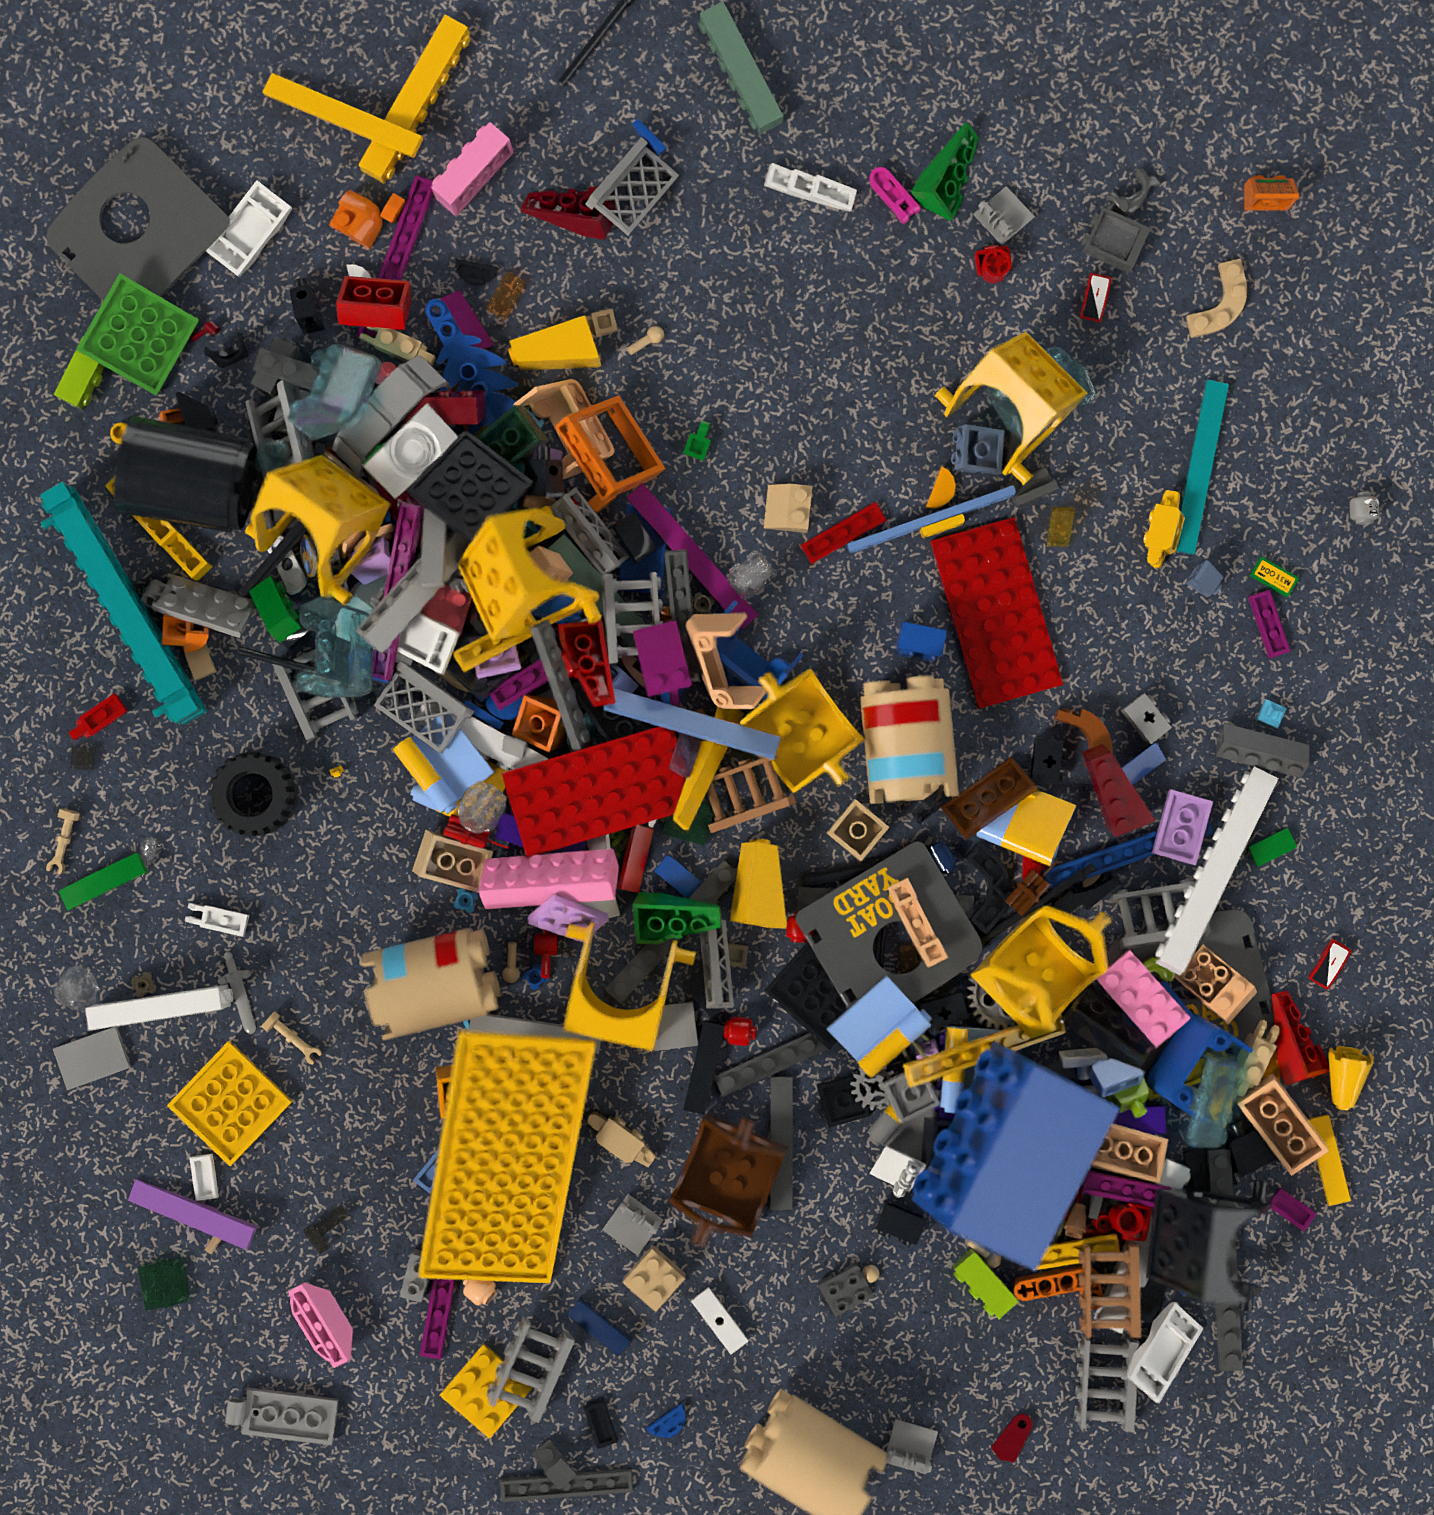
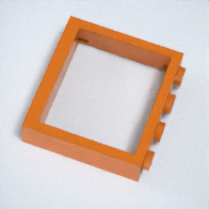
(591, 461)

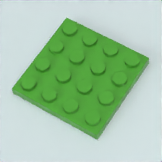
(137, 334)

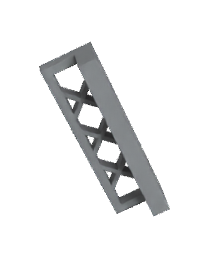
(587, 533)
(712, 967)

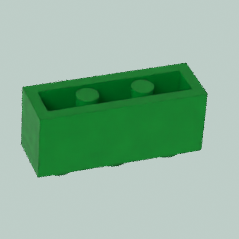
(275, 609)

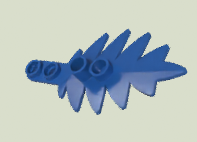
(468, 365)

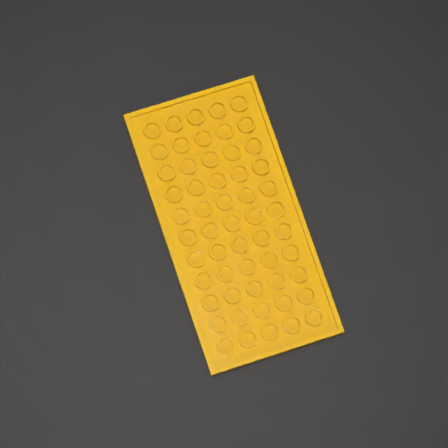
(505, 1157)

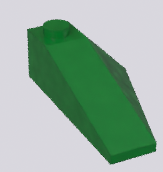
(942, 179)
(669, 917)

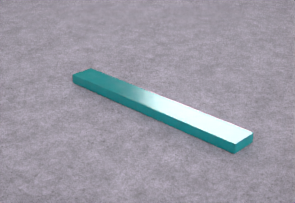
(1201, 464)

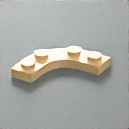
(1231, 304)

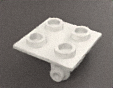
(897, 1170)

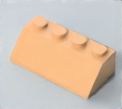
(1131, 1154)

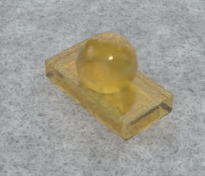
(1060, 526)

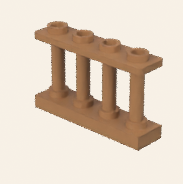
(760, 806)
(1131, 1279)

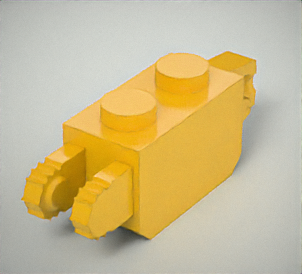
(1164, 529)

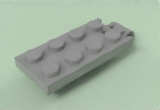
(199, 604)
(285, 1415)

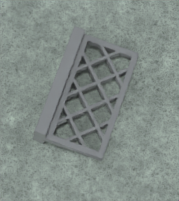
(616, 179)
(429, 689)

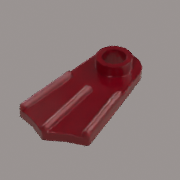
(1012, 1438)

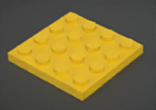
(229, 1103)

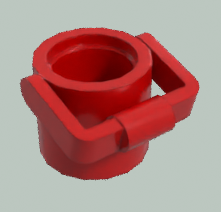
(995, 263)
(1130, 1221)

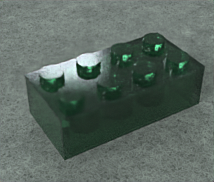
(514, 436)

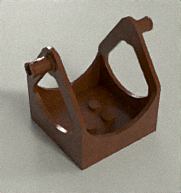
(727, 1177)

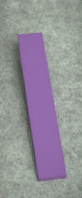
(194, 1214)

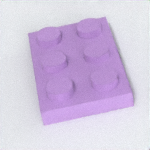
(1182, 827)
(560, 912)

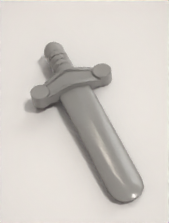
(235, 978)

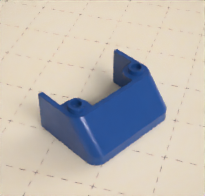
(745, 666)
(1182, 1054)

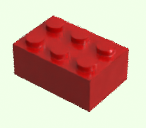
(374, 302)

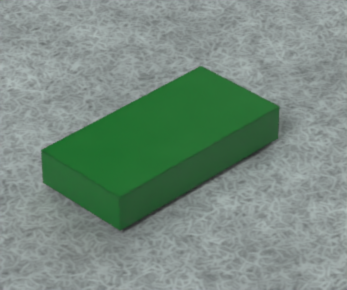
(1272, 847)

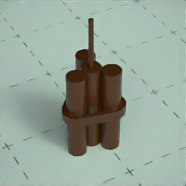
(1028, 891)

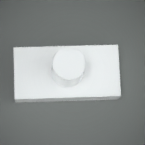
(1081, 1059)

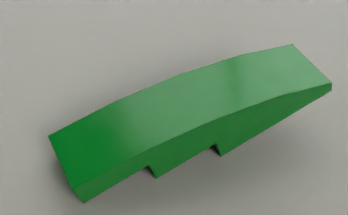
(103, 881)

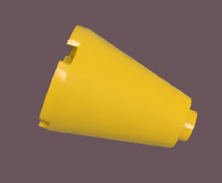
(1348, 1075)

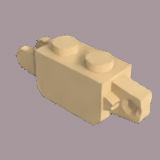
(398, 345)
(1256, 1061)
(620, 1140)

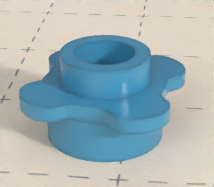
(468, 906)

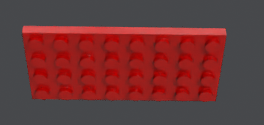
(996, 613)
(595, 790)

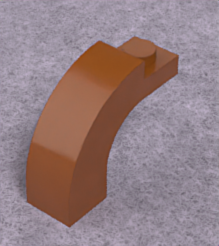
(1089, 724)

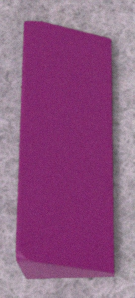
(467, 319)

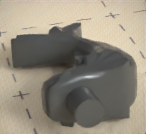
(1128, 206)

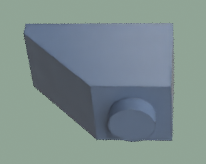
(1205, 579)

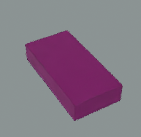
(1292, 1209)

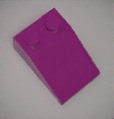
(662, 658)

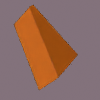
(172, 416)

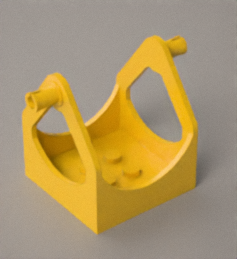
(1034, 384)
(329, 505)
(509, 583)
(810, 730)
(1037, 972)
(596, 1019)

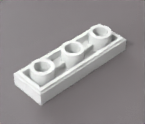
(728, 1330)

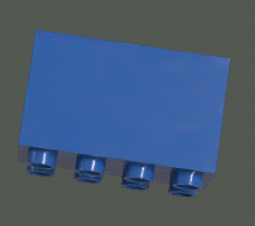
(1013, 1155)

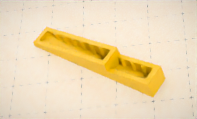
(174, 543)
(704, 769)

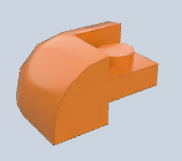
(357, 218)
(183, 633)

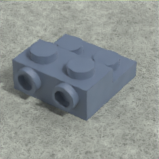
(978, 449)

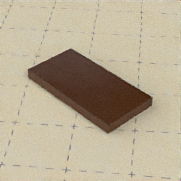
(989, 798)

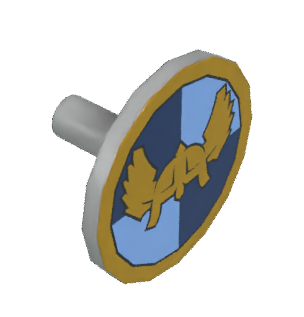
(308, 555)

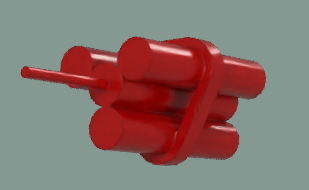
(457, 831)

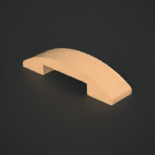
(916, 923)

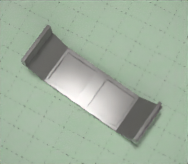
(386, 409)

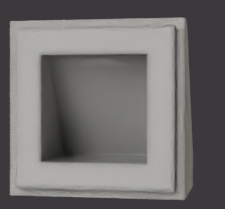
(514, 746)

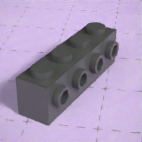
(1262, 750)

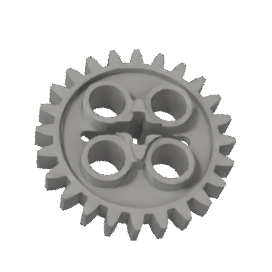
(992, 1013)

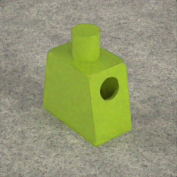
(1131, 1099)

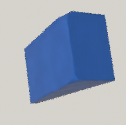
(677, 876)

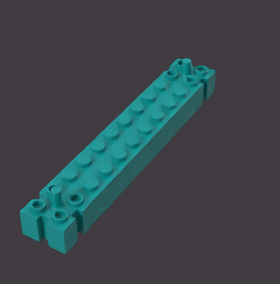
(123, 604)

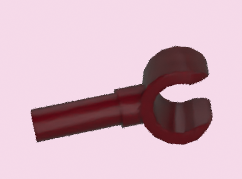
(209, 327)

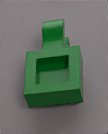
(697, 444)

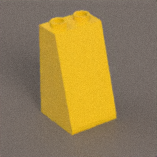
(556, 347)
(758, 886)

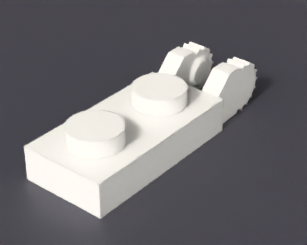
(219, 919)

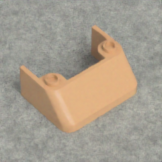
(557, 402)
(702, 633)

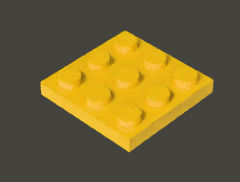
(469, 1390)

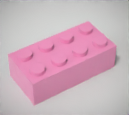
(472, 168)
(1143, 998)

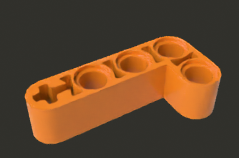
(1055, 1286)

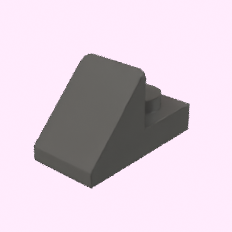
(554, 1464)

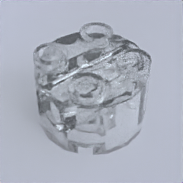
(751, 575)
(481, 807)

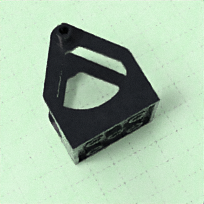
(1193, 1243)

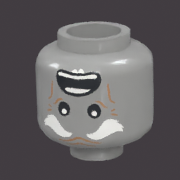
(1364, 508)

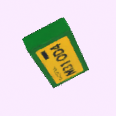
(1273, 576)

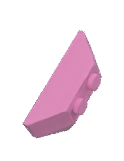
(322, 1322)

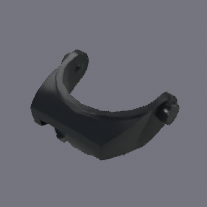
(229, 355)

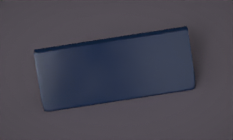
(599, 1326)

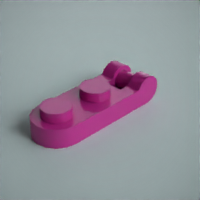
(893, 193)

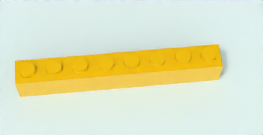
(418, 93)

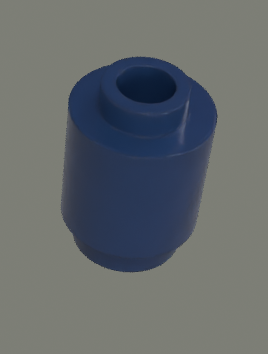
(942, 857)

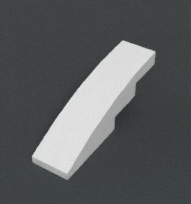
(810, 187)

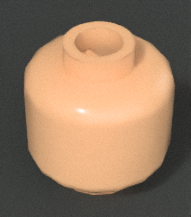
(479, 1291)

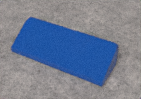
(1143, 763)

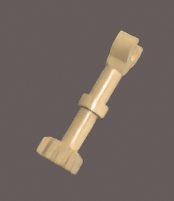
(63, 839)
(291, 1036)

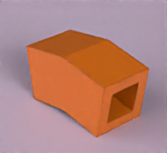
(393, 208)
(597, 504)

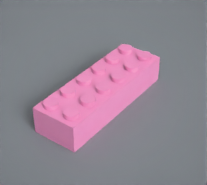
(533, 880)

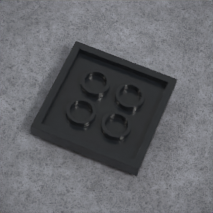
(481, 687)

